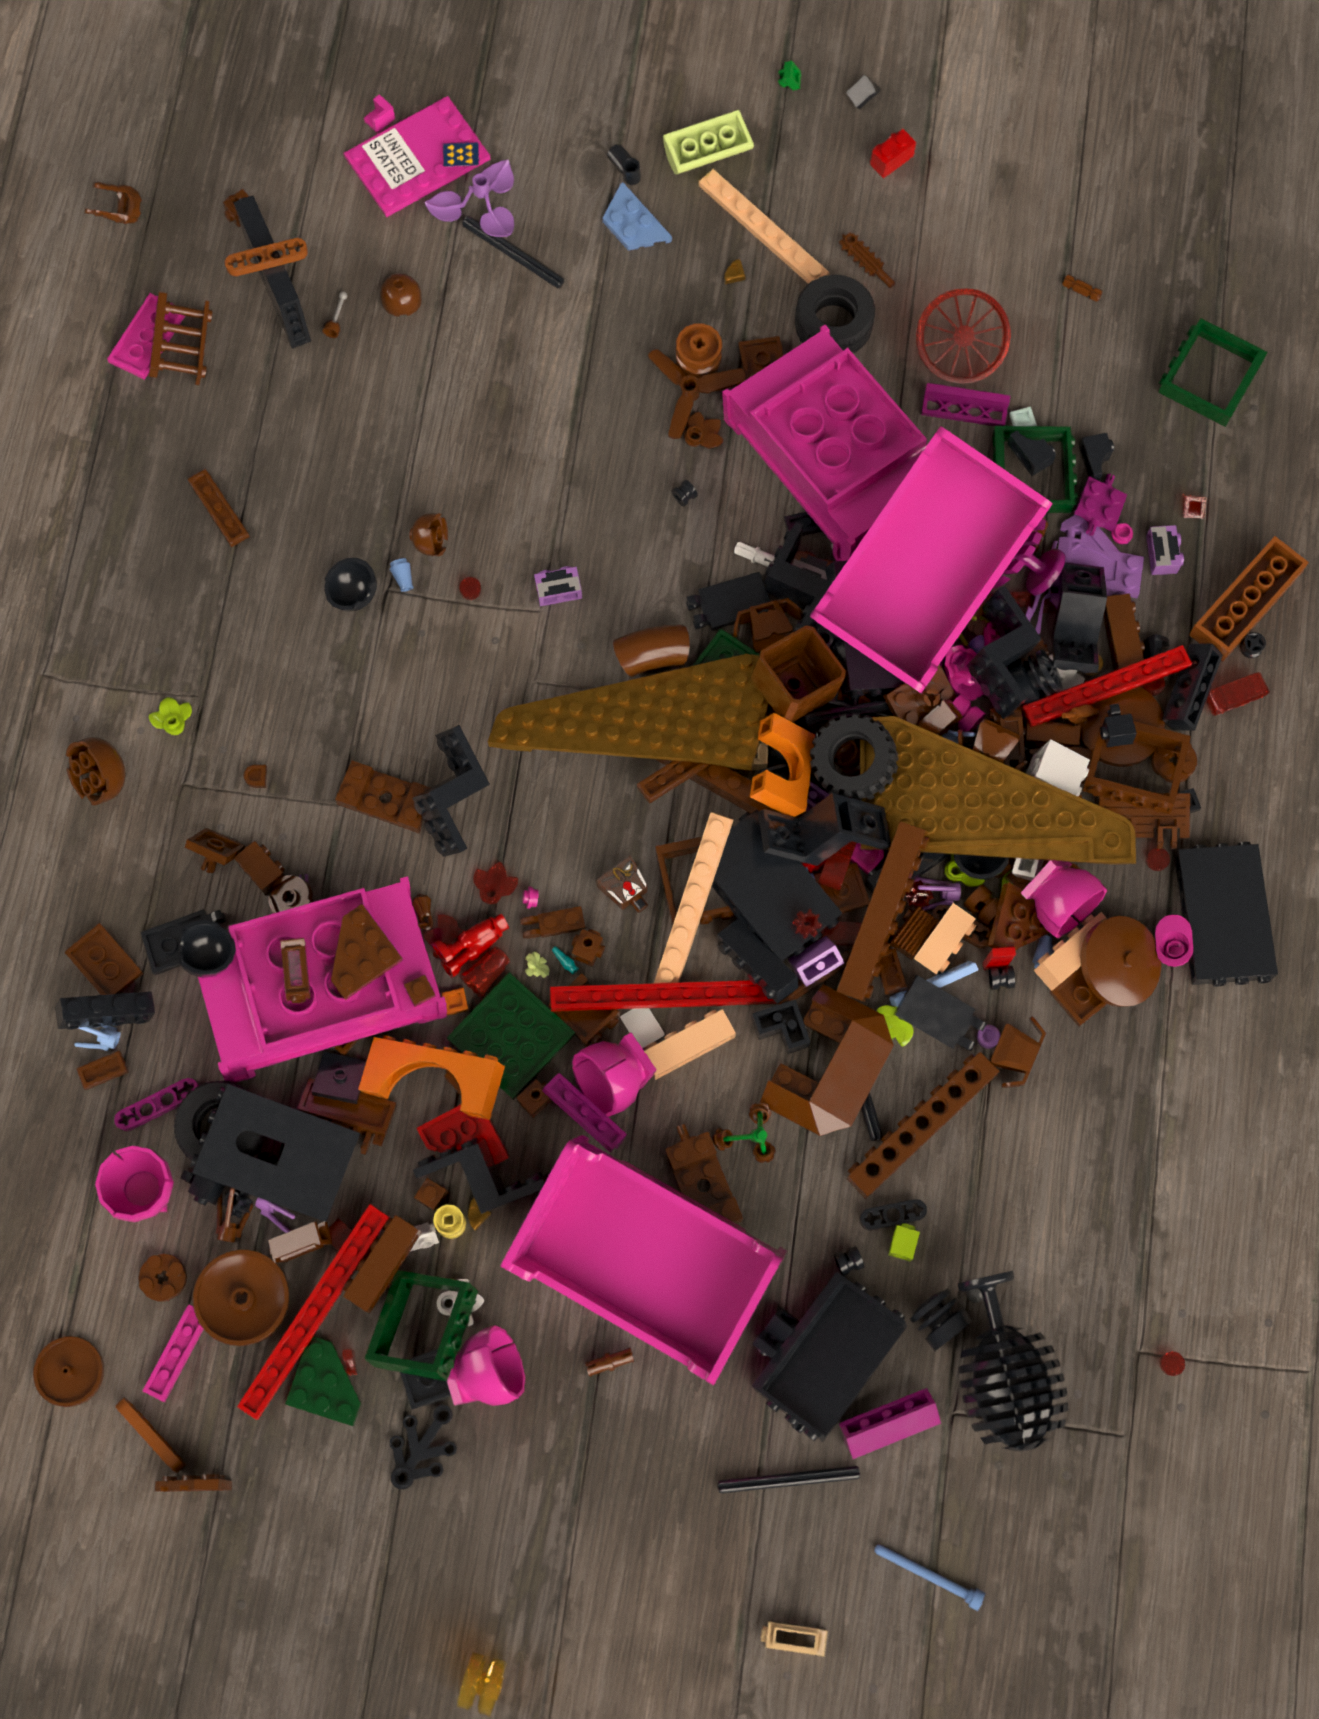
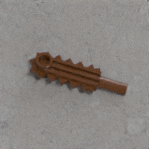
(865, 258)

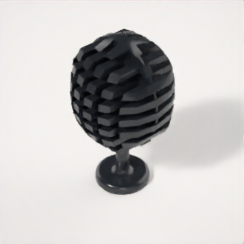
(1010, 1378)

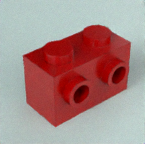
(892, 153)

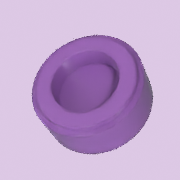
(988, 1037)

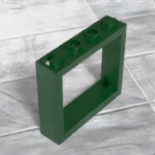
(1226, 341)
(1050, 434)
(391, 1315)

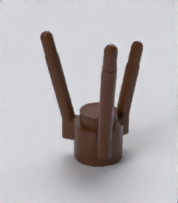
(226, 1230)

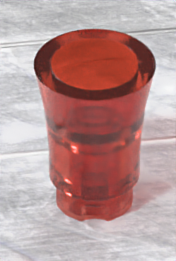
(485, 971)

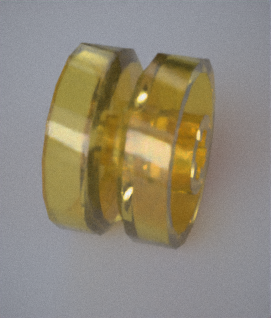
(482, 1684)

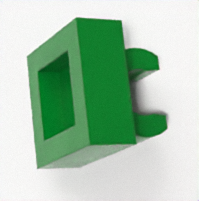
(791, 76)

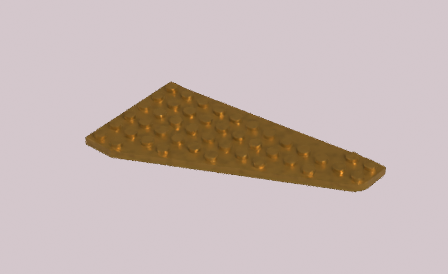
(679, 715)
(989, 807)

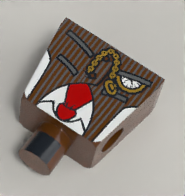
(624, 885)

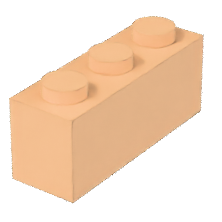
(945, 939)

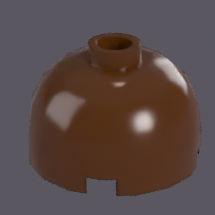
(400, 295)
(429, 534)

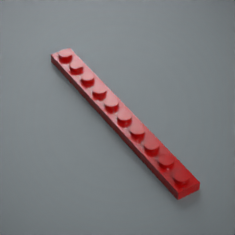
(656, 995)
(313, 1312)

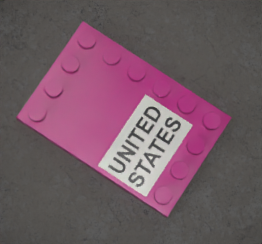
(408, 157)

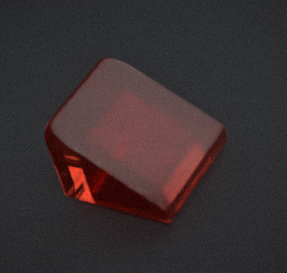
(1194, 506)

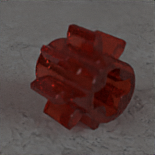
(917, 896)
(806, 930)

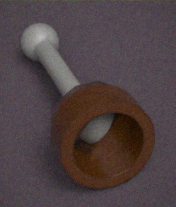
(332, 327)

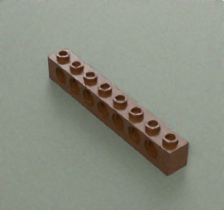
(984, 1073)

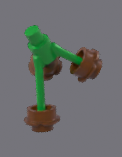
(763, 1150)

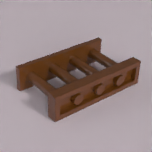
(160, 345)

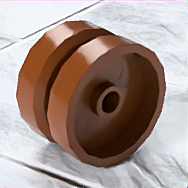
(698, 350)

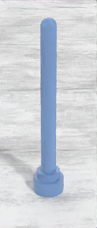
(972, 1597)

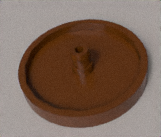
(68, 1371)

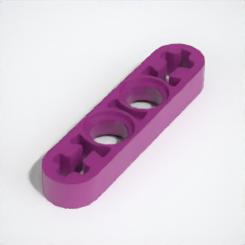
(156, 1102)

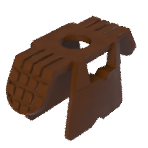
(770, 625)
(994, 741)
(1017, 1051)

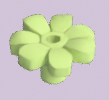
(536, 965)

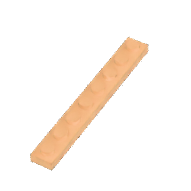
(762, 227)
(694, 899)

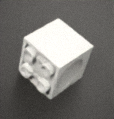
(1059, 767)

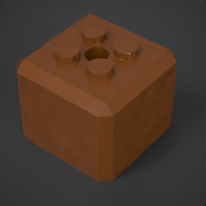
(800, 659)

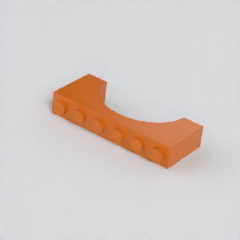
(392, 1060)

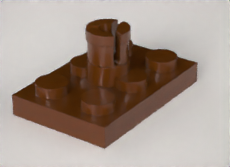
(914, 706)

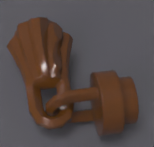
(422, 906)

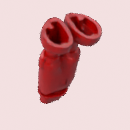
(475, 940)

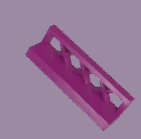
(968, 399)
(584, 1112)

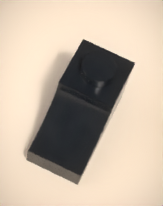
(1094, 452)
(1033, 454)

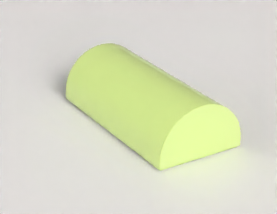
(707, 142)

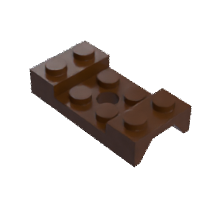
(362, 793)

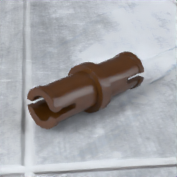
(609, 1362)

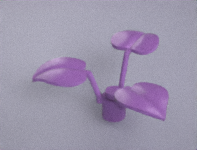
(498, 222)

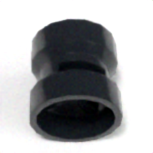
(1001, 977)
(849, 1261)

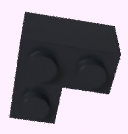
(784, 1020)

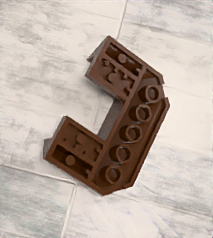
(850, 1074)

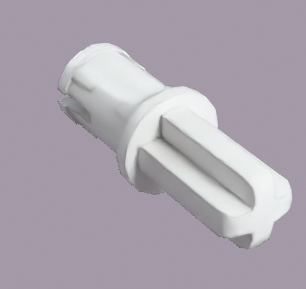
(754, 554)

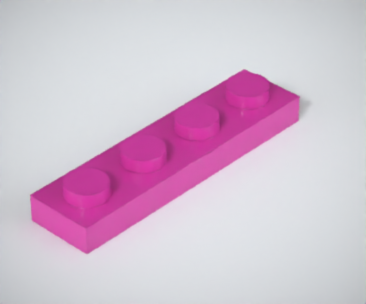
(174, 1356)

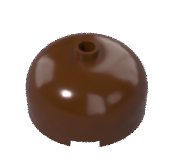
(104, 765)

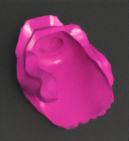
(958, 673)

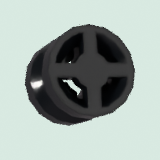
(684, 493)
(1255, 640)

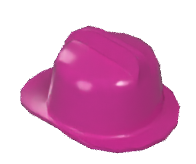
(1174, 940)

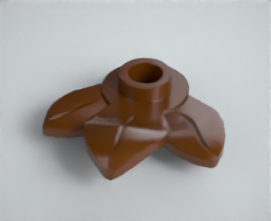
(705, 431)

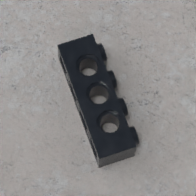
(1192, 688)

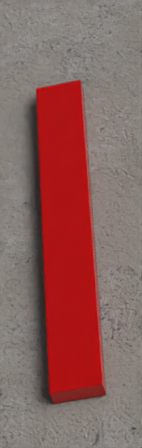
(1107, 685)

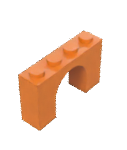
(795, 746)

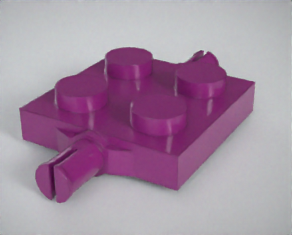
(1100, 504)

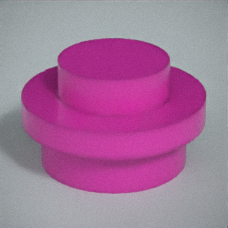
(1122, 533)
(530, 897)

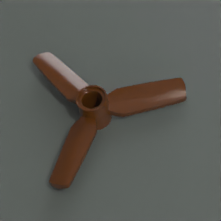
(705, 384)

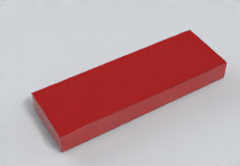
(999, 957)

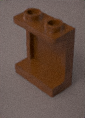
(588, 1023)

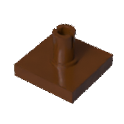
(214, 848)

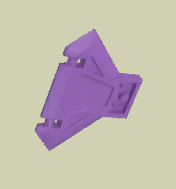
(1121, 569)

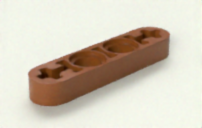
(265, 253)
(150, 1435)

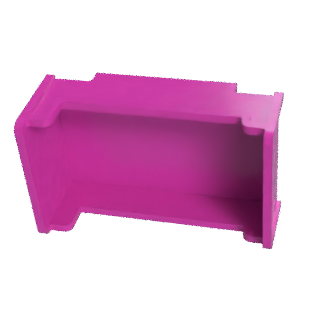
(827, 436)
(930, 559)
(249, 1003)
(644, 1257)

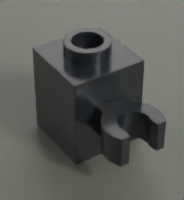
(1117, 728)
(203, 1188)

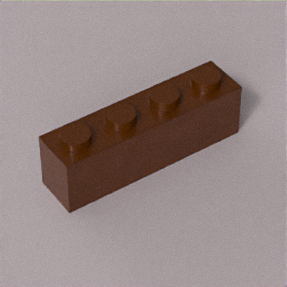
(1122, 631)
(382, 1264)

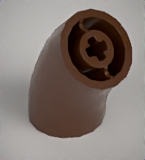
(652, 648)

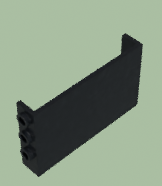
(769, 890)
(1228, 914)
(829, 1356)

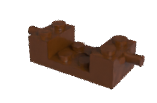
(696, 1160)

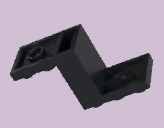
(792, 582)
(1079, 618)
(1016, 641)
(434, 802)
(824, 829)
(481, 1174)

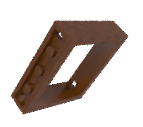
(1137, 797)
(679, 849)

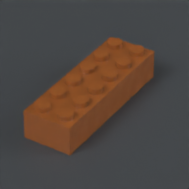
(1249, 597)

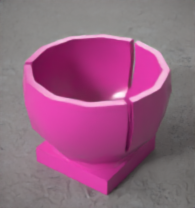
(1064, 893)
(612, 1073)
(134, 1185)
(487, 1375)

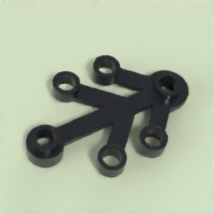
(419, 1450)

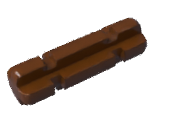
(1082, 287)

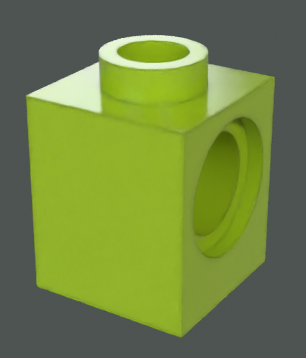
(904, 1242)

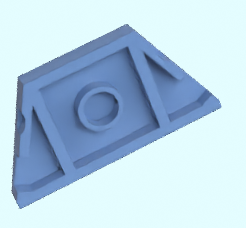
(633, 222)

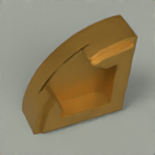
(734, 272)
(475, 1217)

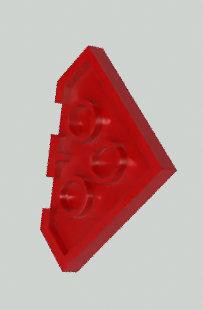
(456, 1128)

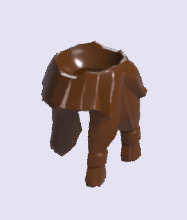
(128, 203)

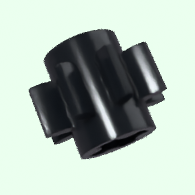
(241, 1203)

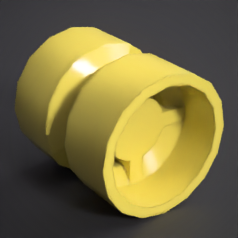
(449, 1221)

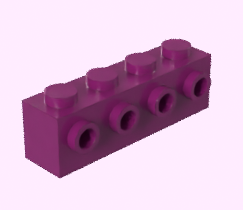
(890, 1423)

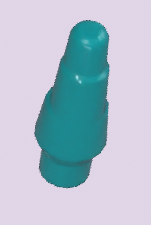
(565, 960)

